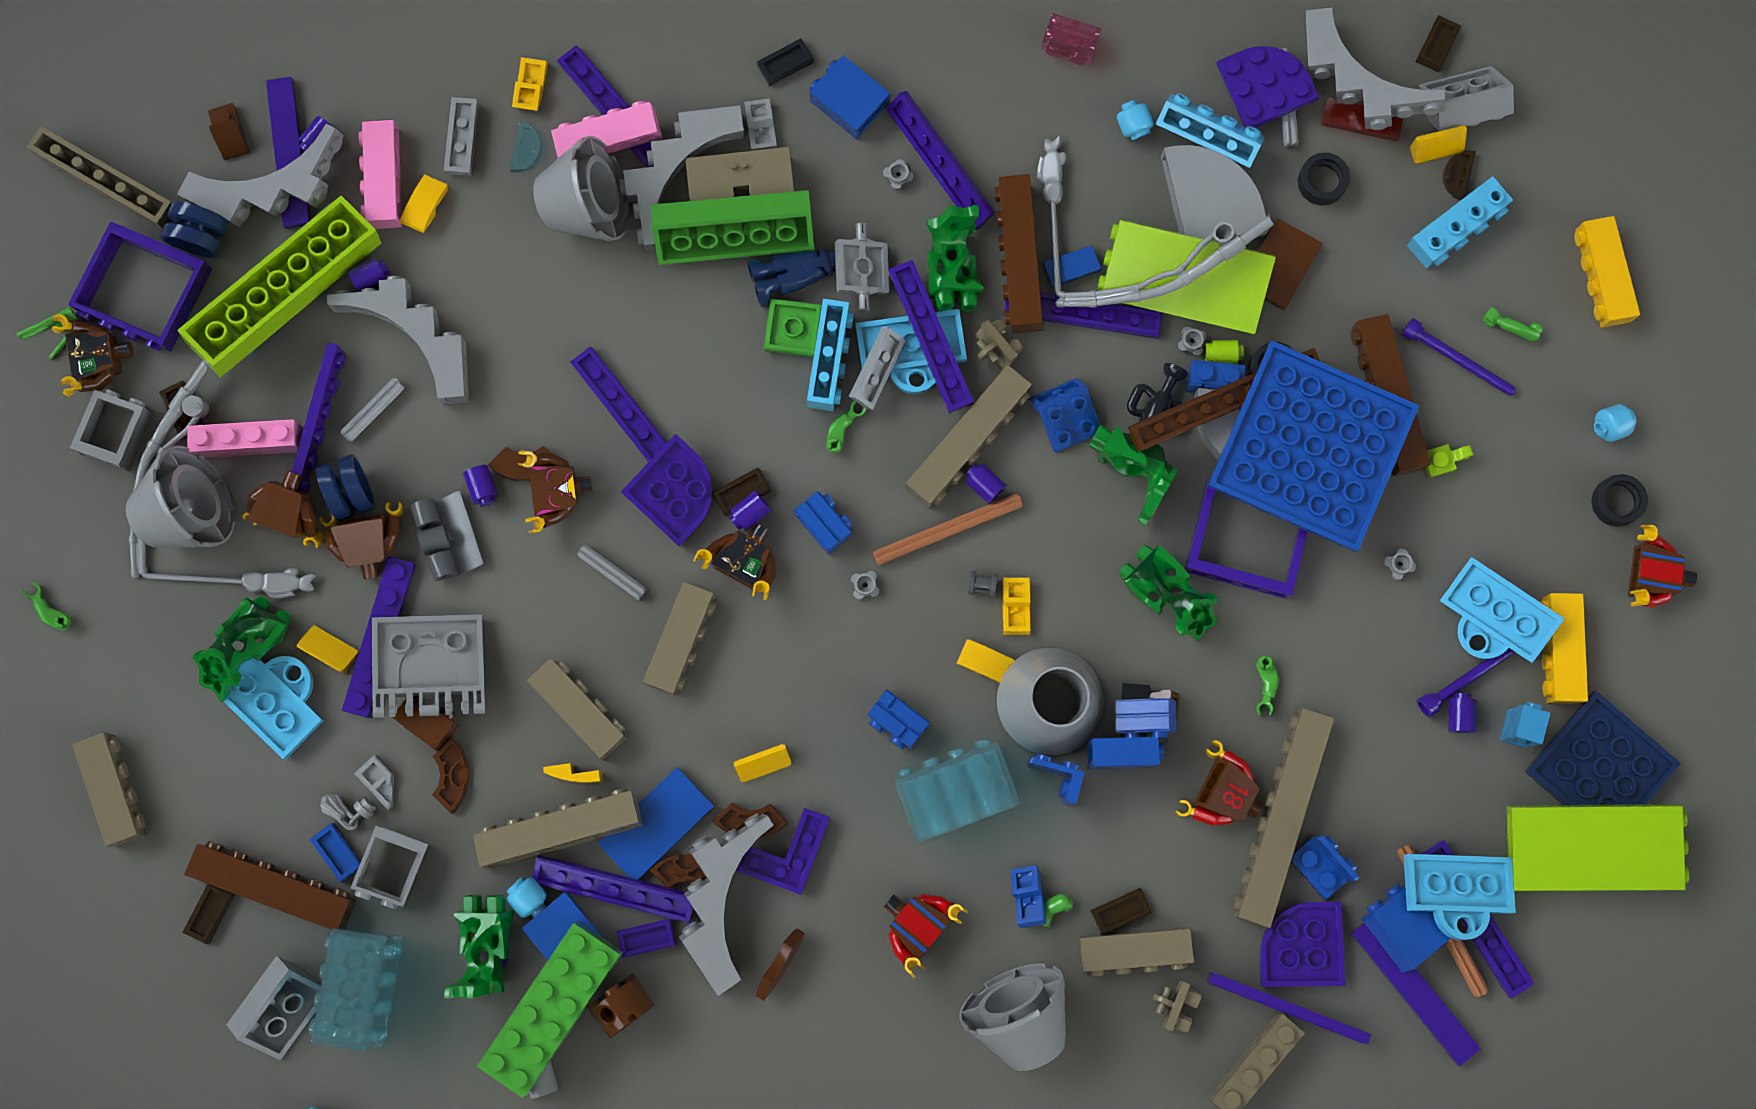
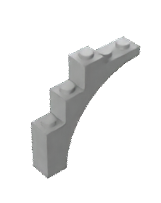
(1354, 83)
(698, 132)
(269, 192)
(394, 305)
(707, 897)

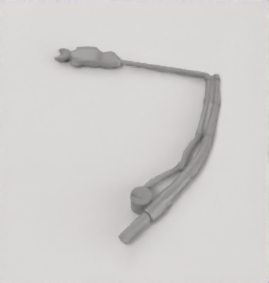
(1050, 174)
(275, 584)

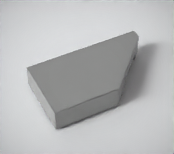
(378, 780)

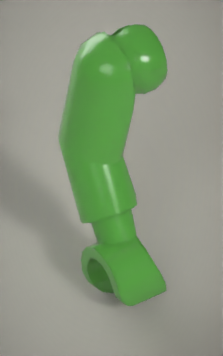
(1529, 333)
(837, 429)
(46, 614)
(1270, 680)

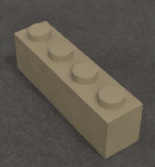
(679, 639)
(577, 709)
(109, 789)
(1135, 950)
(1256, 1063)

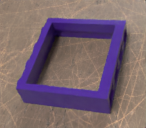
(98, 266)
(1234, 576)

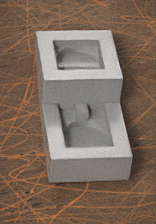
(760, 124)

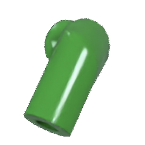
(1056, 904)

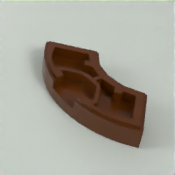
(507, 464)
(453, 775)
(734, 817)
(677, 870)
(779, 964)

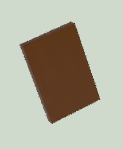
(1293, 258)

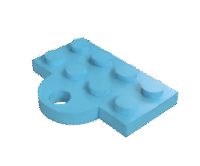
(911, 357)
(1499, 614)
(274, 703)
(1459, 889)

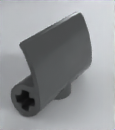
(446, 536)

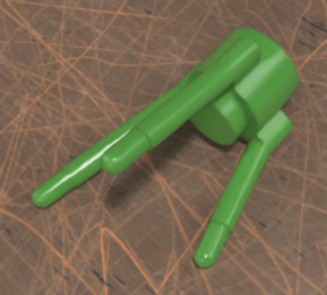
(47, 323)

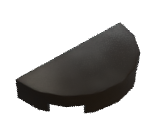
(1457, 174)

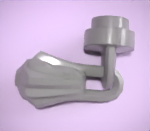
(334, 807)

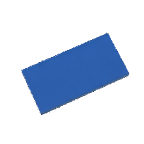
(667, 817)

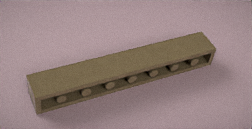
(1283, 818)

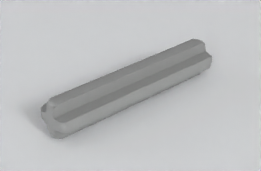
(372, 409)
(612, 572)

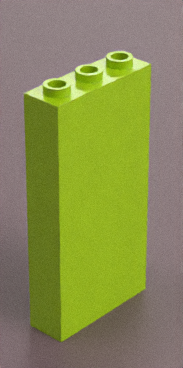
(1224, 296)
(1597, 847)

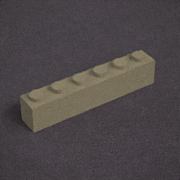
(100, 177)
(968, 436)
(557, 830)

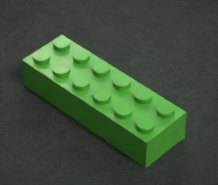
(732, 227)
(549, 1009)

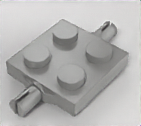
(862, 267)

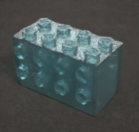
(955, 790)
(356, 989)

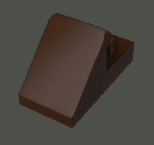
(228, 131)

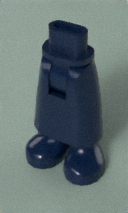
(791, 271)

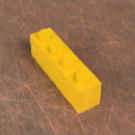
(1606, 272)
(1566, 652)

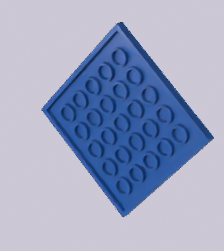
(1313, 446)

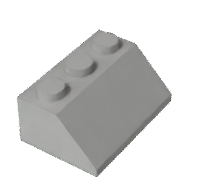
(1472, 98)
(276, 1009)

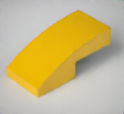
(530, 84)
(423, 203)
(1016, 606)
(984, 661)
(567, 773)

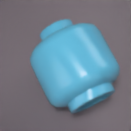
(1135, 120)
(1614, 422)
(526, 897)

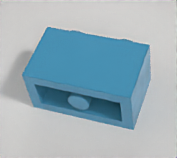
(1525, 725)

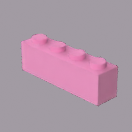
(617, 128)
(381, 174)
(244, 438)

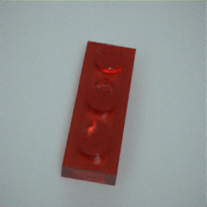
(1352, 119)

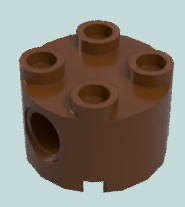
(621, 1005)

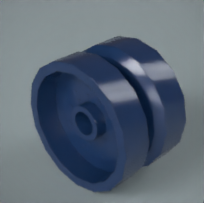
(194, 229)
(345, 487)

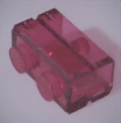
(1070, 39)

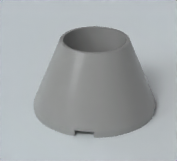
(583, 192)
(181, 503)
(1020, 716)
(1020, 1016)

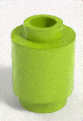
(1224, 351)

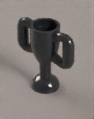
(1159, 400)

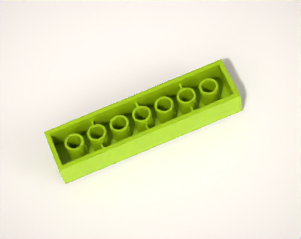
(280, 286)

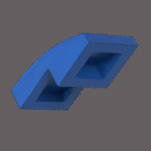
(1029, 896)

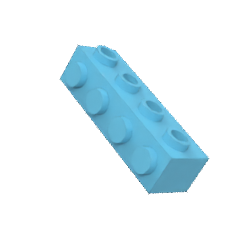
(1210, 129)
(1459, 223)
(828, 354)

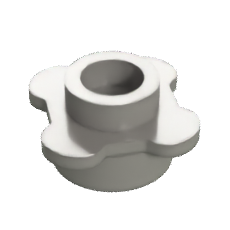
(898, 167)
(1198, 336)
(1407, 563)
(870, 590)

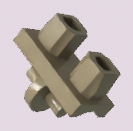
(995, 346)
(1173, 1018)

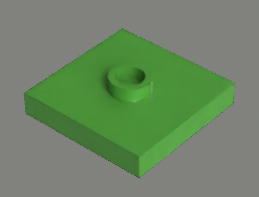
(792, 327)

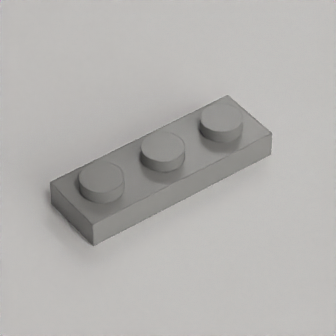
(461, 136)
(877, 368)

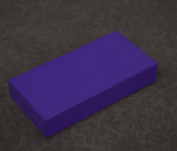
(646, 938)

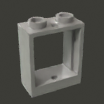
(132, 435)
(389, 900)

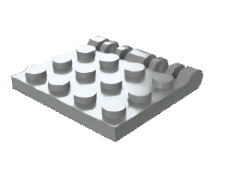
(427, 660)

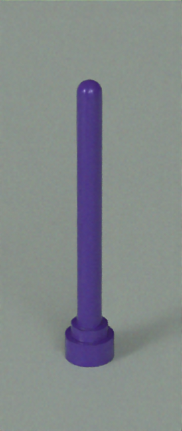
(1416, 332)
(1431, 703)

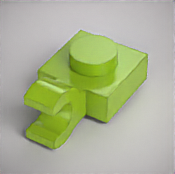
(1444, 459)

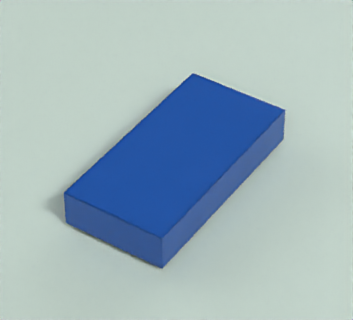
(1073, 266)
(336, 852)

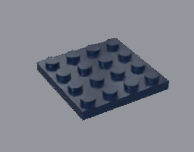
(1601, 759)

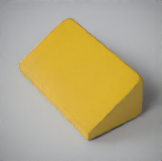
(1439, 144)
(328, 649)
(762, 763)

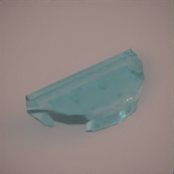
(526, 149)

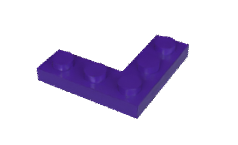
(795, 868)

